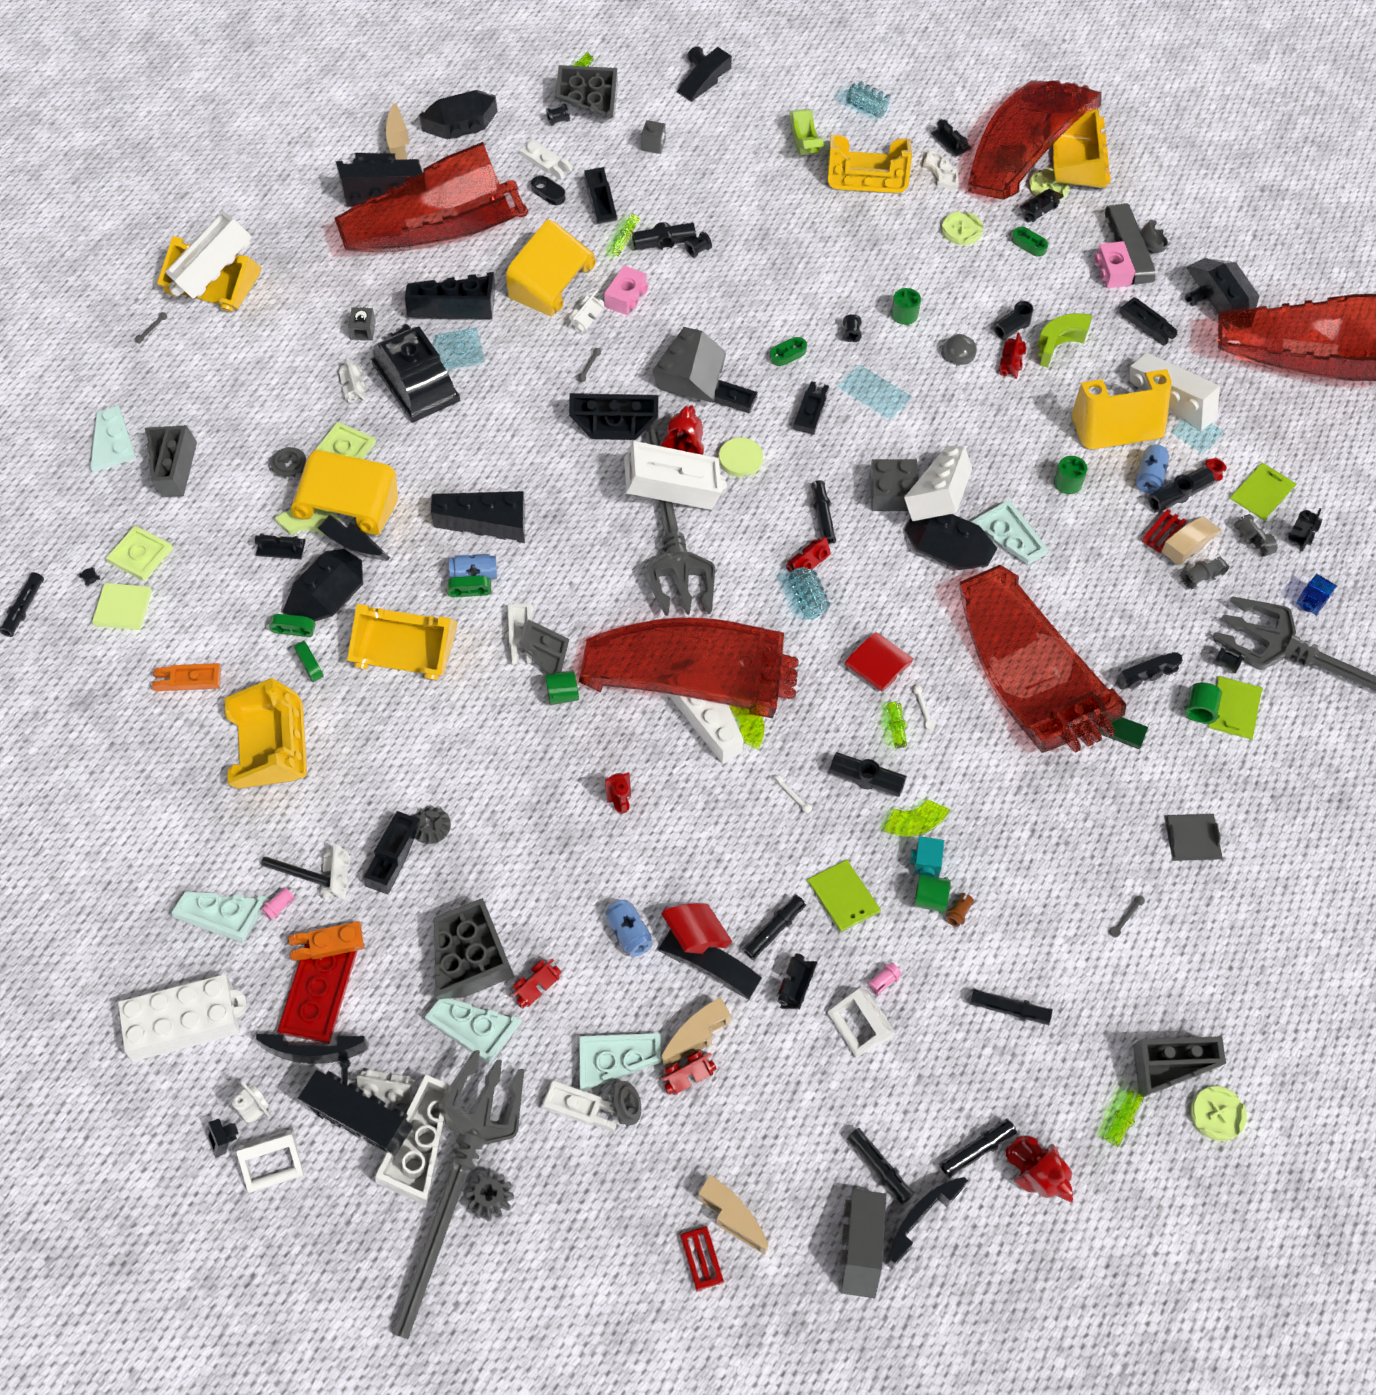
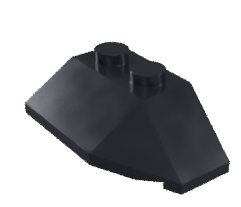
(459, 114)
(1224, 284)
(613, 414)
(951, 541)
(325, 585)

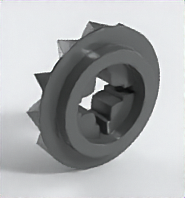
(283, 456)
(442, 825)
(625, 1103)

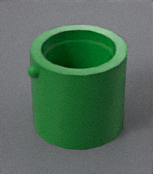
(905, 306)
(1070, 474)
(562, 687)
(1203, 703)
(932, 893)

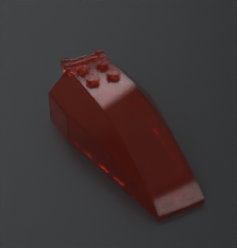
(434, 208)
(1306, 339)

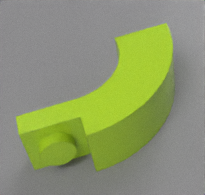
(804, 132)
(1060, 330)

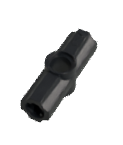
(663, 235)
(1181, 489)
(853, 770)

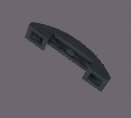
(716, 964)
(346, 1048)
(945, 1194)

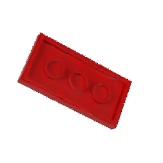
(316, 997)

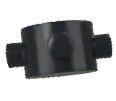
(89, 576)

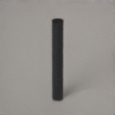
(296, 871)

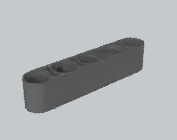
(1125, 229)

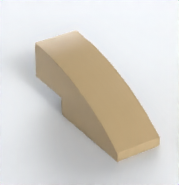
(396, 133)
(1190, 540)
(696, 1032)
(733, 1214)

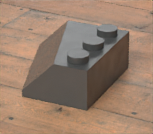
(588, 87)
(691, 366)
(467, 952)

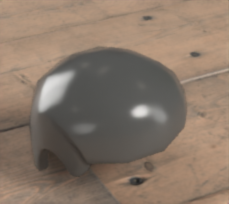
(1154, 238)
(959, 349)

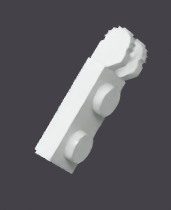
(545, 159)
(517, 616)
(577, 1105)

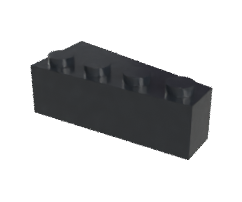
(364, 180)
(452, 298)
(481, 513)
(355, 1112)

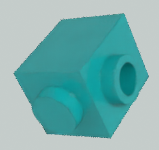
(927, 856)

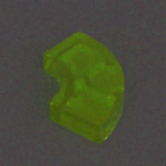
(625, 234)
(751, 726)
(916, 821)

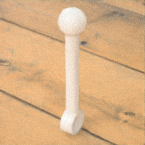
(929, 724)
(805, 807)

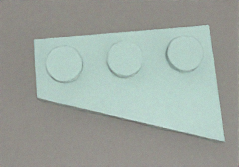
(111, 440)
(1012, 532)
(219, 914)
(473, 1026)
(616, 1056)

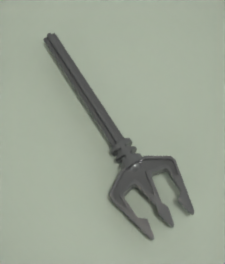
(677, 560)
(1282, 643)
(472, 1133)

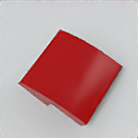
(878, 661)
(696, 927)

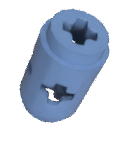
(1152, 468)
(483, 562)
(633, 940)

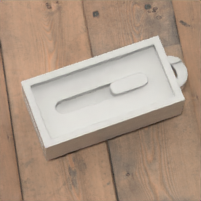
(207, 256)
(673, 475)
(180, 1017)

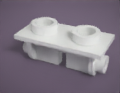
(591, 307)
(352, 381)
(336, 862)
(396, 1090)
(250, 1104)

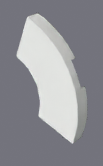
(940, 165)

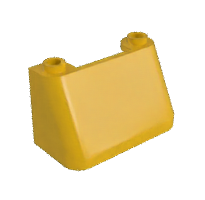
(869, 170)
(546, 268)
(228, 289)
(347, 488)
(401, 641)
(269, 735)

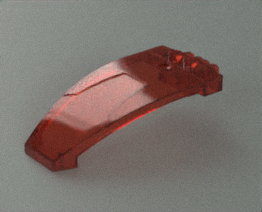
(1024, 132)
(694, 660)
(1034, 667)

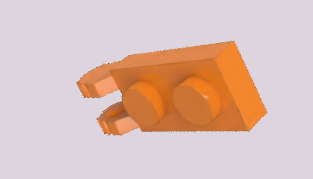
(188, 677)
(328, 941)

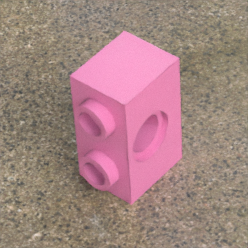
(1114, 264)
(626, 290)

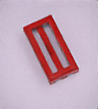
(1172, 519)
(708, 1283)

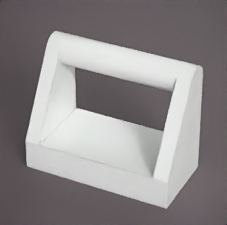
(873, 1015)
(264, 1146)

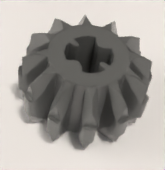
(500, 1190)

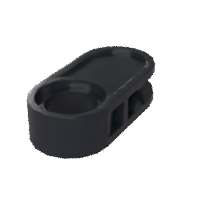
(551, 193)

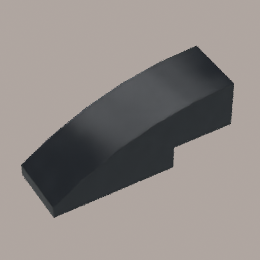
(705, 74)
(600, 195)
(352, 538)
(391, 852)

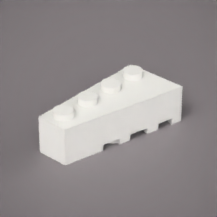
(1190, 395)
(941, 485)
(714, 725)
(415, 1162)

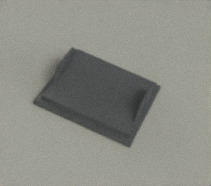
(1193, 837)

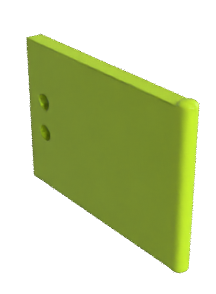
(1263, 492)
(1237, 707)
(844, 895)

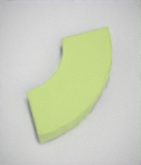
(293, 525)

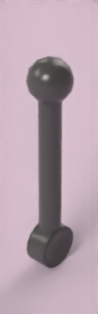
(139, 338)
(582, 376)
(1115, 931)

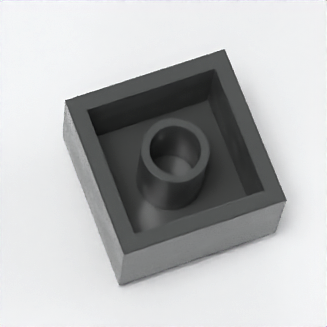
(891, 482)

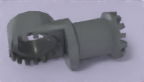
(1252, 534)
(1204, 571)

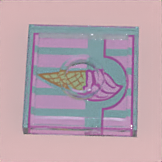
(460, 348)

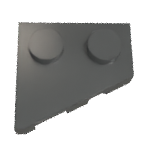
(544, 646)

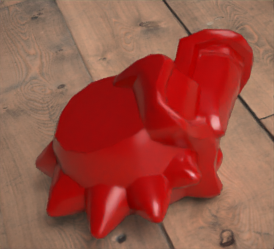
(685, 432)
(1040, 1168)

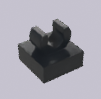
(220, 1136)

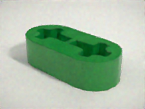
(1030, 241)
(788, 352)
(469, 586)
(292, 625)
(308, 661)

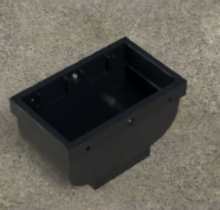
(414, 374)

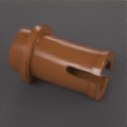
(957, 913)

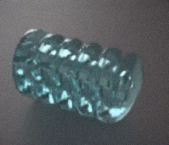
(868, 99)
(809, 592)

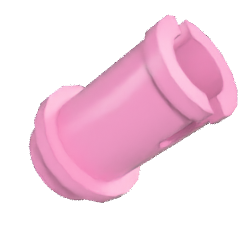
(277, 903)
(884, 978)

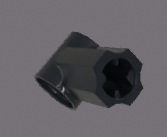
(1015, 320)

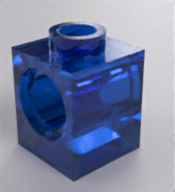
(1316, 594)

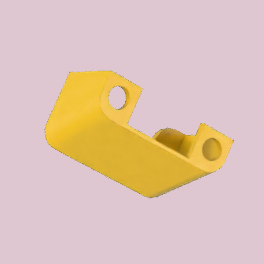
(1081, 153)
(1122, 418)

